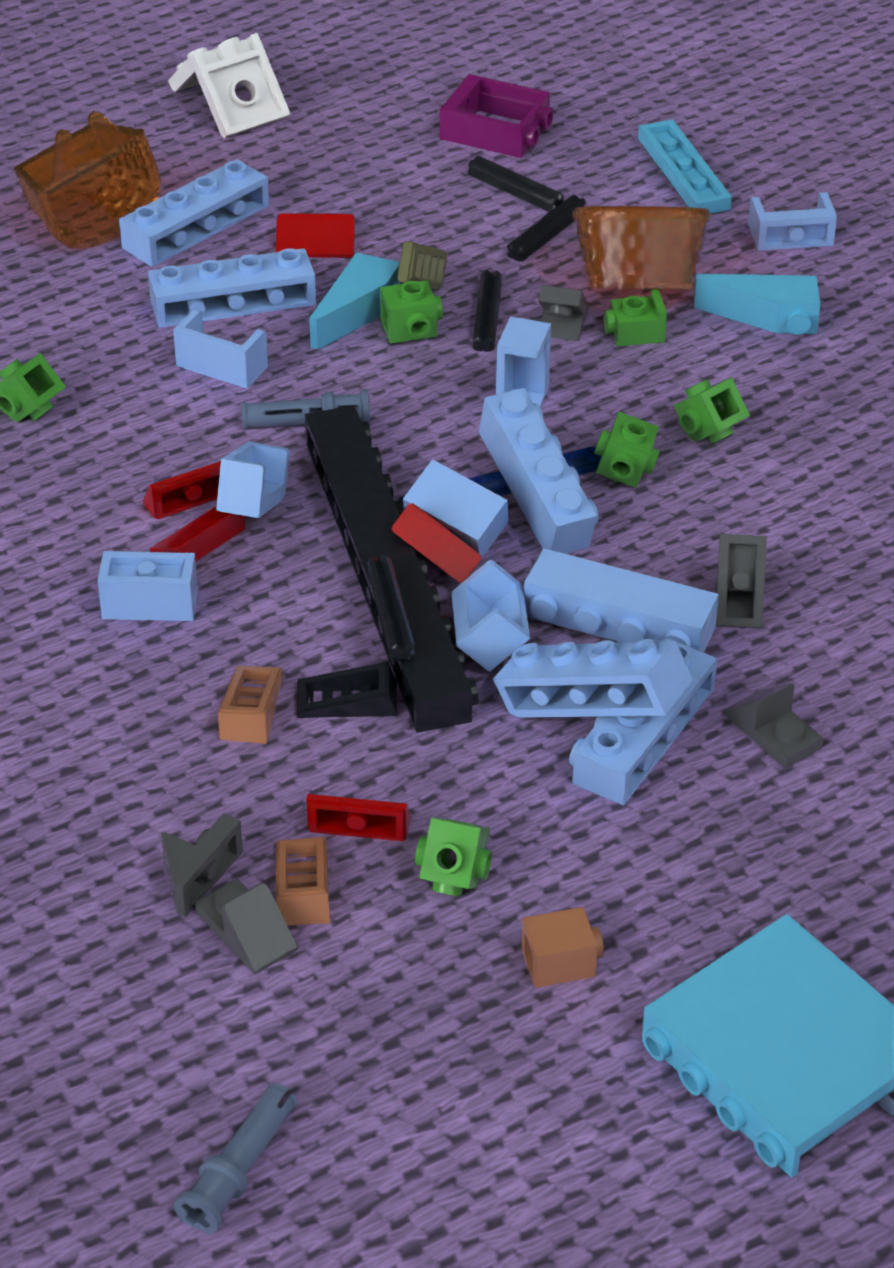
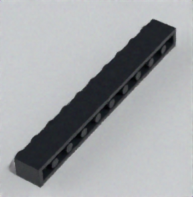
(364, 512)

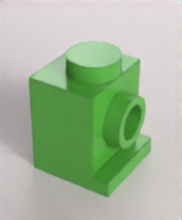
(636, 319)

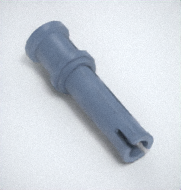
(256, 413)
(225, 1174)

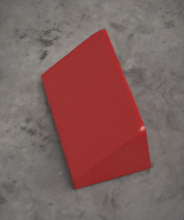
(318, 233)
(183, 491)
(203, 534)
(436, 543)
(358, 817)

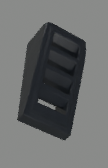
(376, 698)

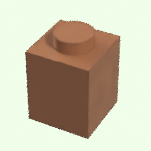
(560, 947)

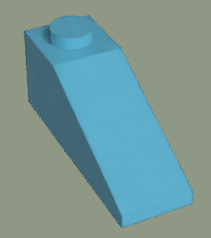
(352, 299)
(762, 301)

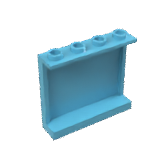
(777, 1040)

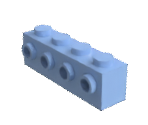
(194, 212)
(232, 286)
(537, 472)
(617, 602)
(593, 679)
(626, 748)

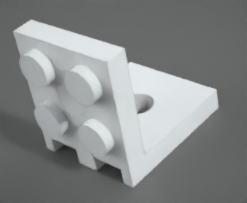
(221, 70)

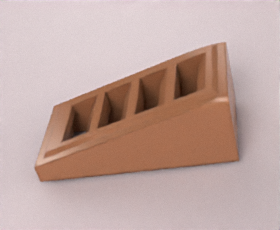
(249, 718)
(306, 896)

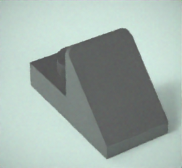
(565, 311)
(741, 580)
(774, 726)
(197, 867)
(248, 923)

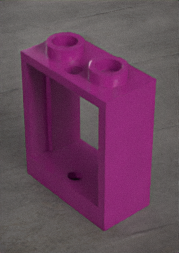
(476, 93)

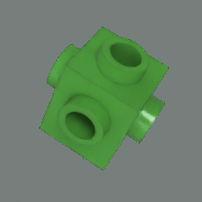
(409, 311)
(28, 388)
(711, 410)
(627, 450)
(435, 852)

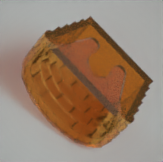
(90, 181)
(641, 245)

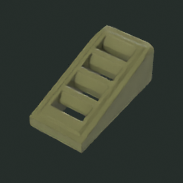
(422, 264)

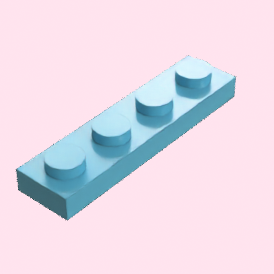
(684, 166)

